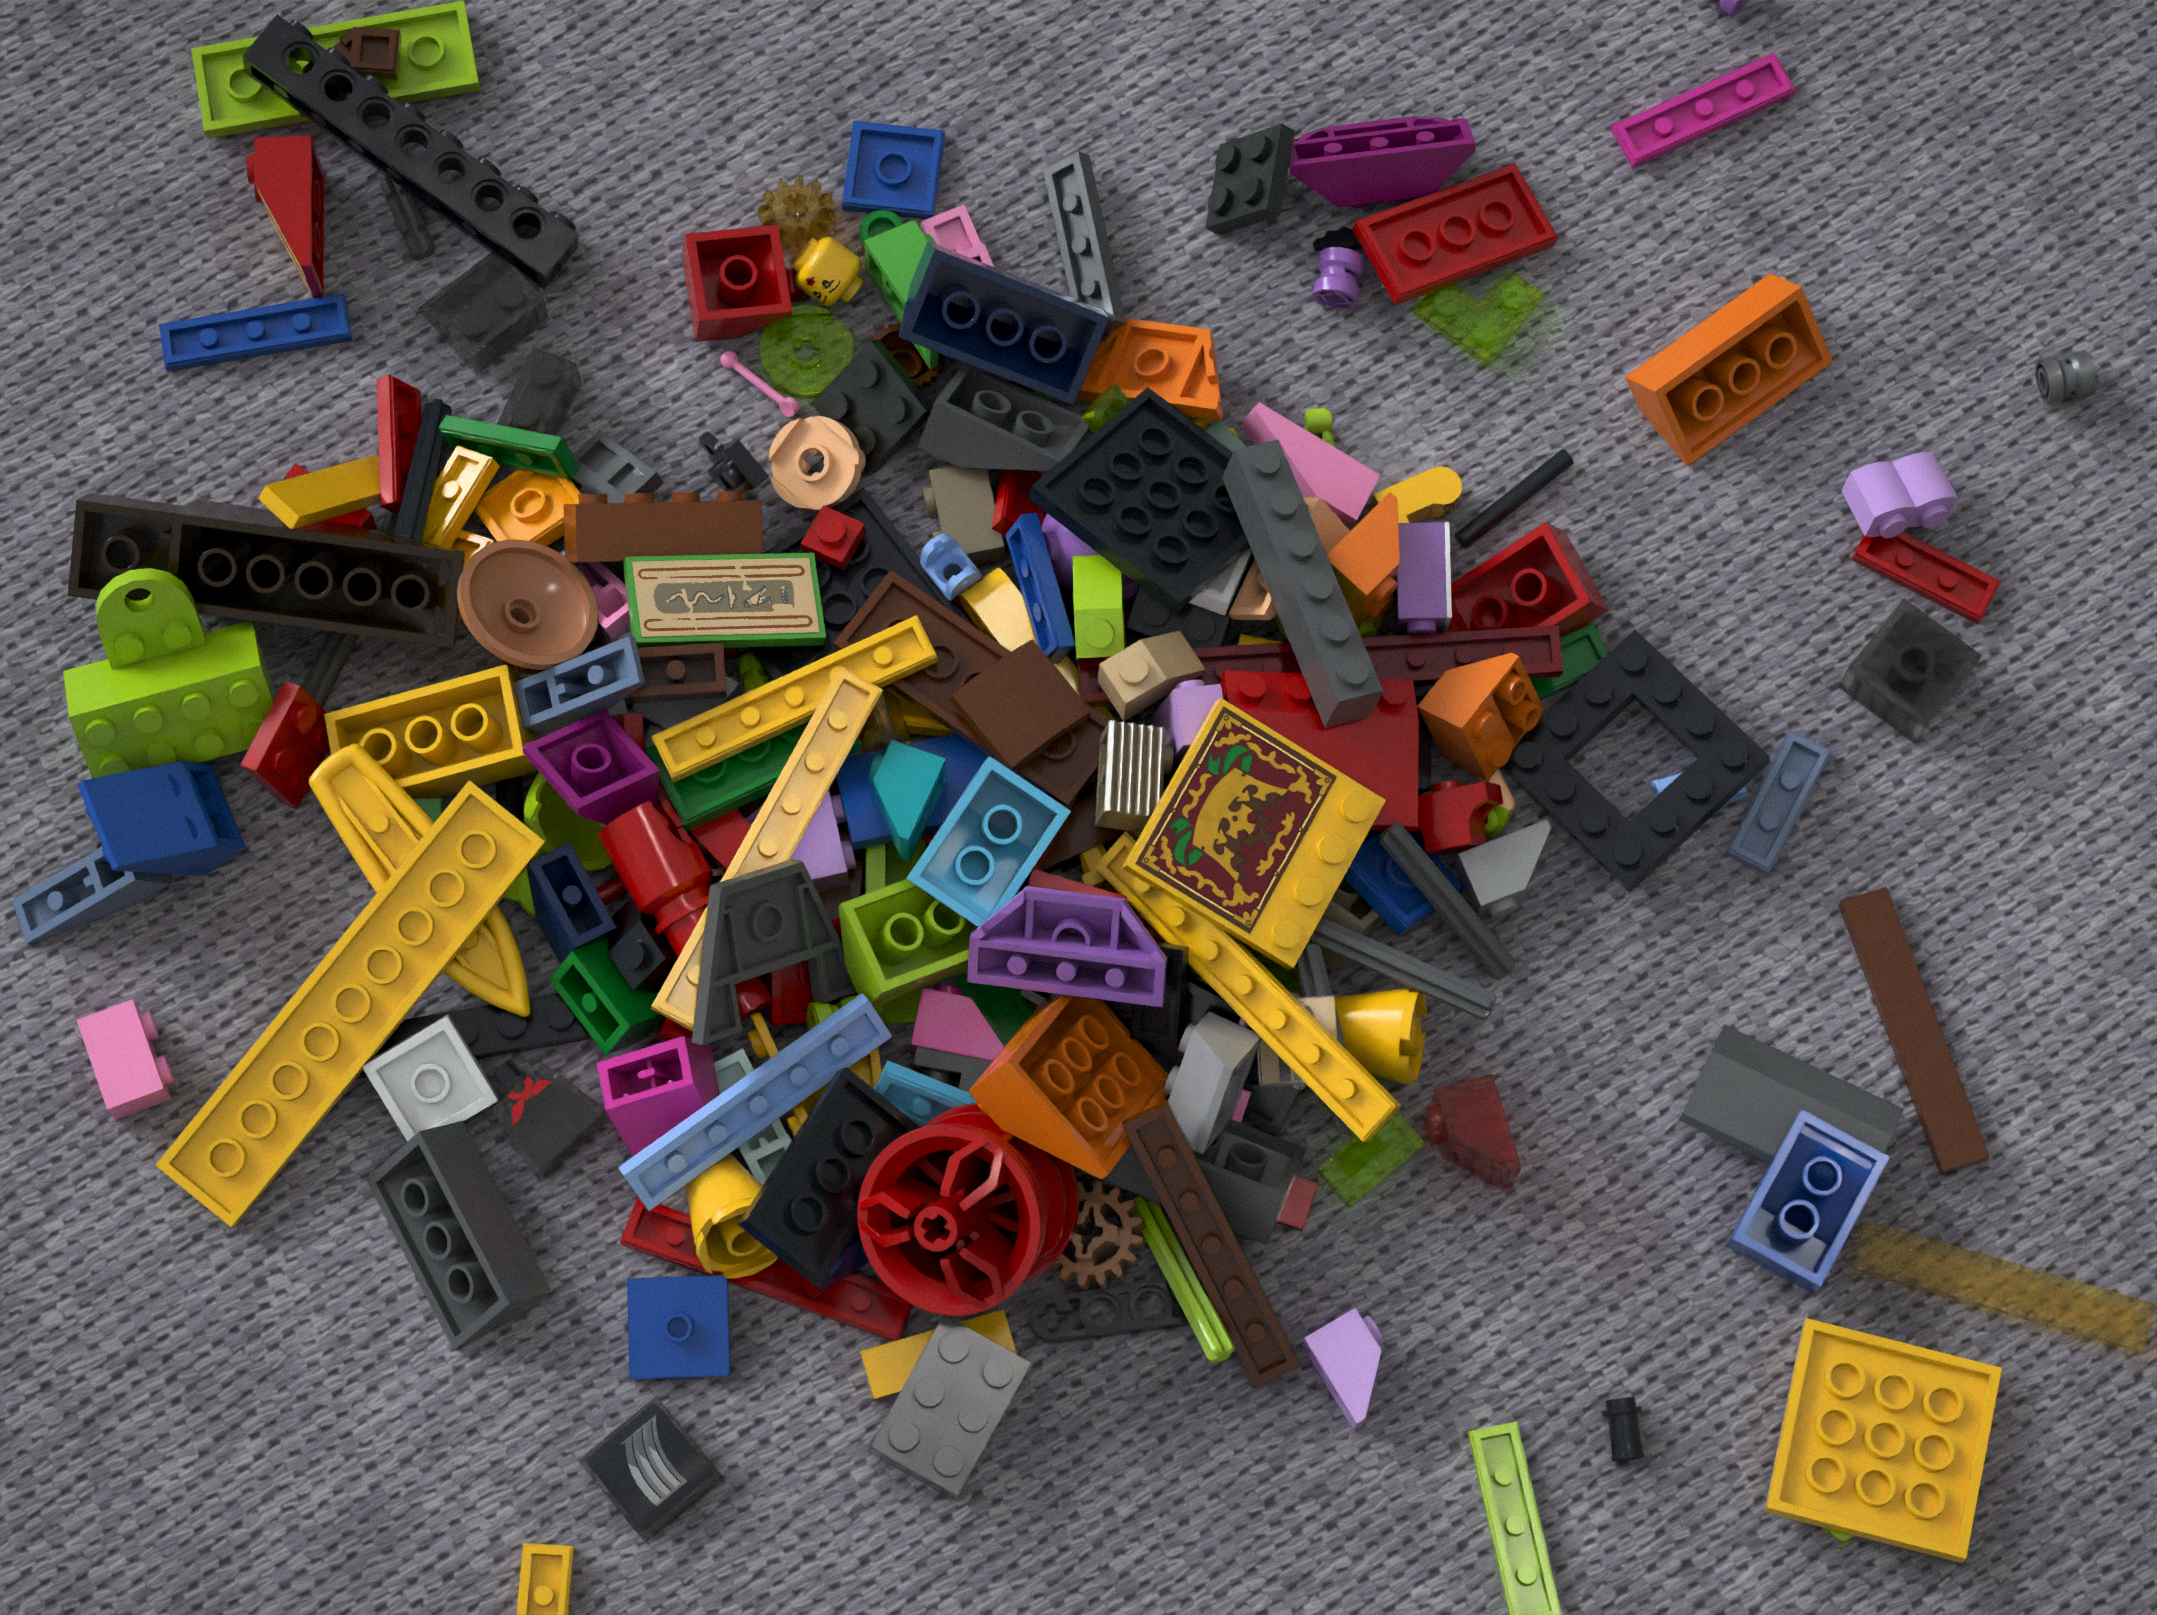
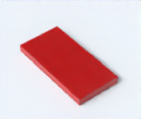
(1455, 234)

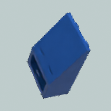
(163, 819)

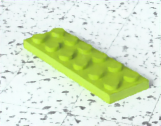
(433, 64)

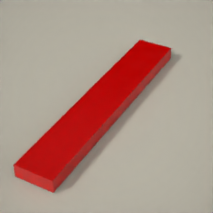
(851, 1300)

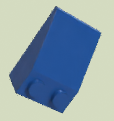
(1807, 1201)

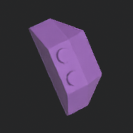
(1069, 948)

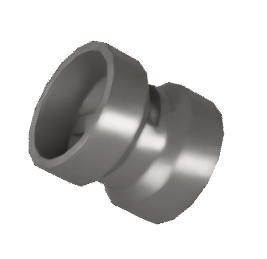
(2067, 376)

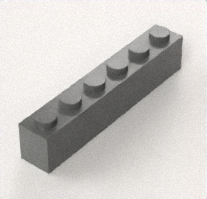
(1302, 584)

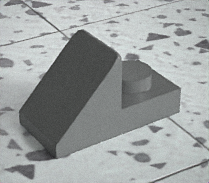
(949, 1067)

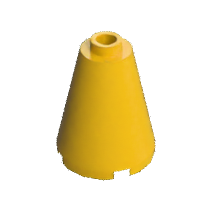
(1385, 1031)
(716, 1206)

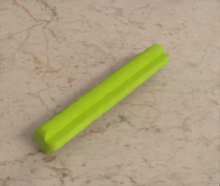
(1184, 1281)

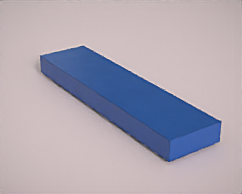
(255, 332)

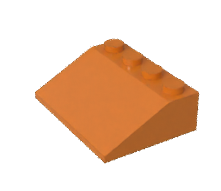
(1071, 1083)

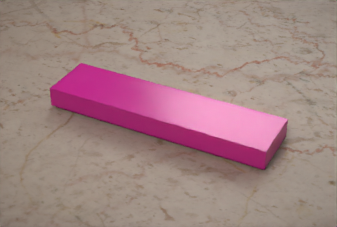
(1703, 110)

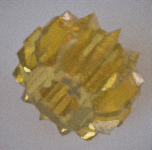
(793, 199)

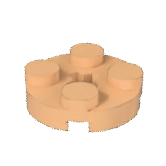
(790, 467)

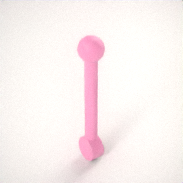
(787, 406)

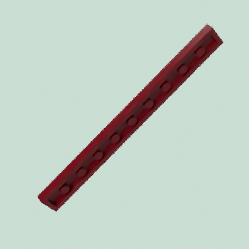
(1399, 656)

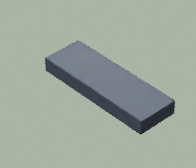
(1778, 802)

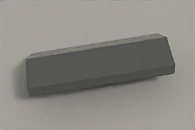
(1756, 1091)

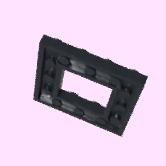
(1635, 847)

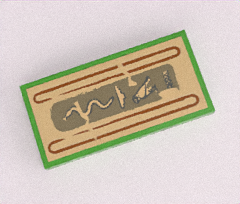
(725, 600)

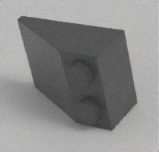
(998, 425)

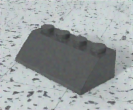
(1246, 1171)
(457, 1233)

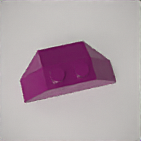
(1381, 159)

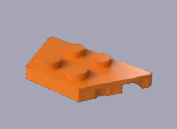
(1165, 357)

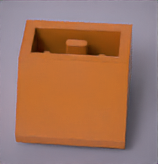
(1481, 712)

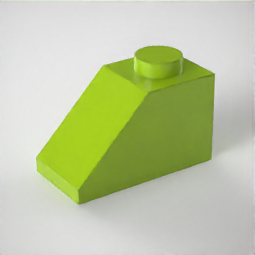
(1098, 607)

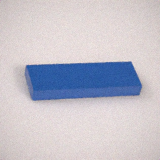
(1040, 587)

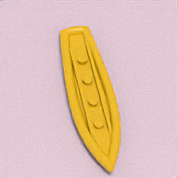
(380, 830)

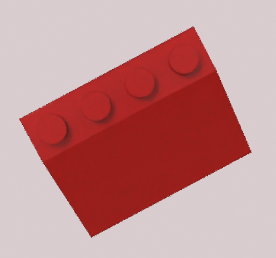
(1372, 750)

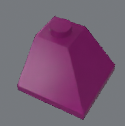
(596, 767)

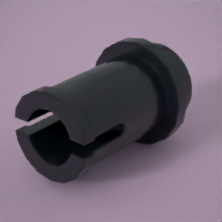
(1624, 1428)

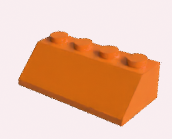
(1730, 367)

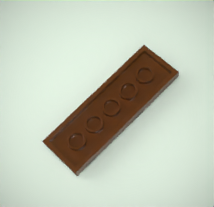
(962, 655)

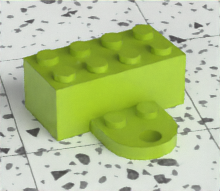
(166, 682)

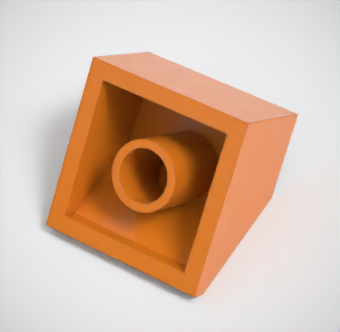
(1369, 562)

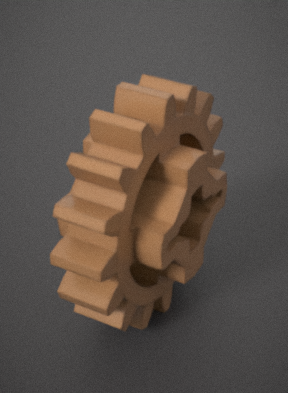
(1111, 1240)

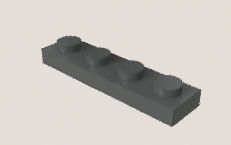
(1083, 236)

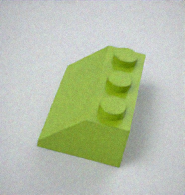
(901, 941)

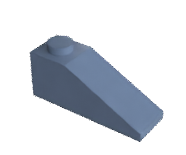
(580, 686)
(82, 895)

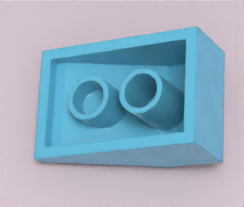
(988, 843)

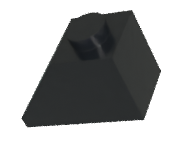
(639, 951)

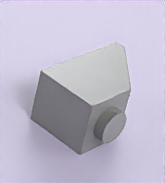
(1501, 869)

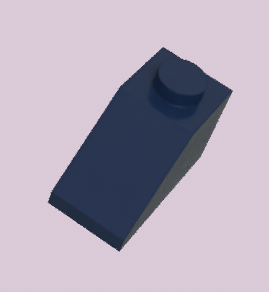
(567, 902)

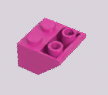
(656, 1089)

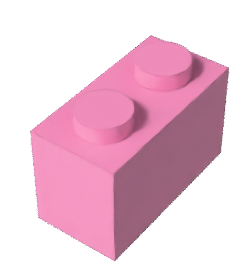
(125, 1058)

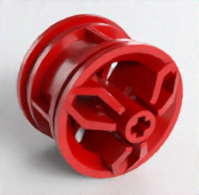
(912, 1224)

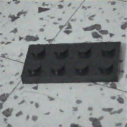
(813, 1192)

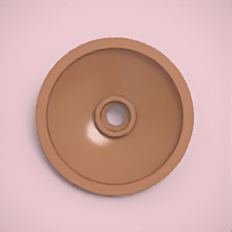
(538, 590)

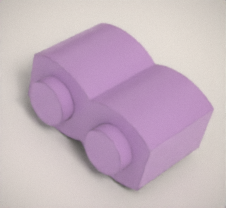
(1899, 495)

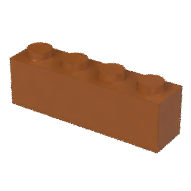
(649, 528)

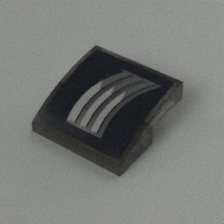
(650, 1469)

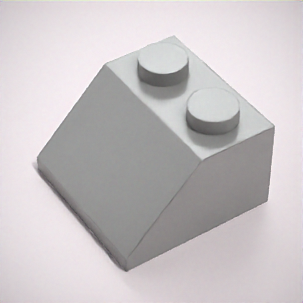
(1210, 1077)

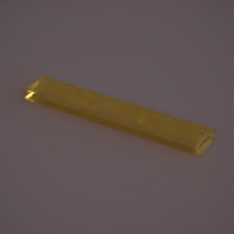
(2003, 1287)

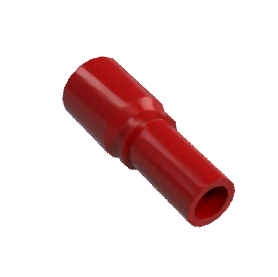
(669, 881)

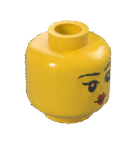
(827, 271)

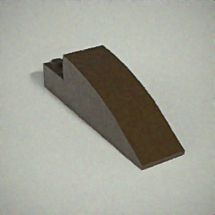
(259, 570)

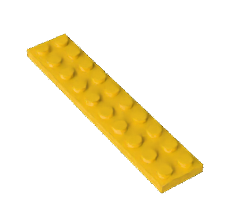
(351, 1004)

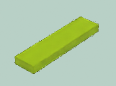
(1514, 1520)

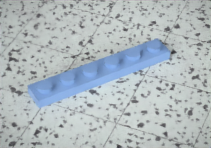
(755, 1102)

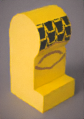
(1425, 495)

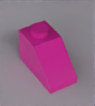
(953, 1025)

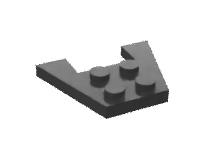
(760, 927)

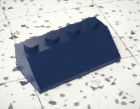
(1001, 323)

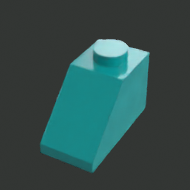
(906, 792)

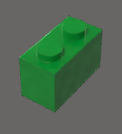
(604, 999)

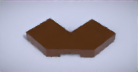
(370, 53)

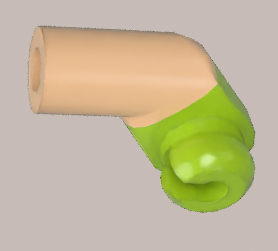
(1500, 815)

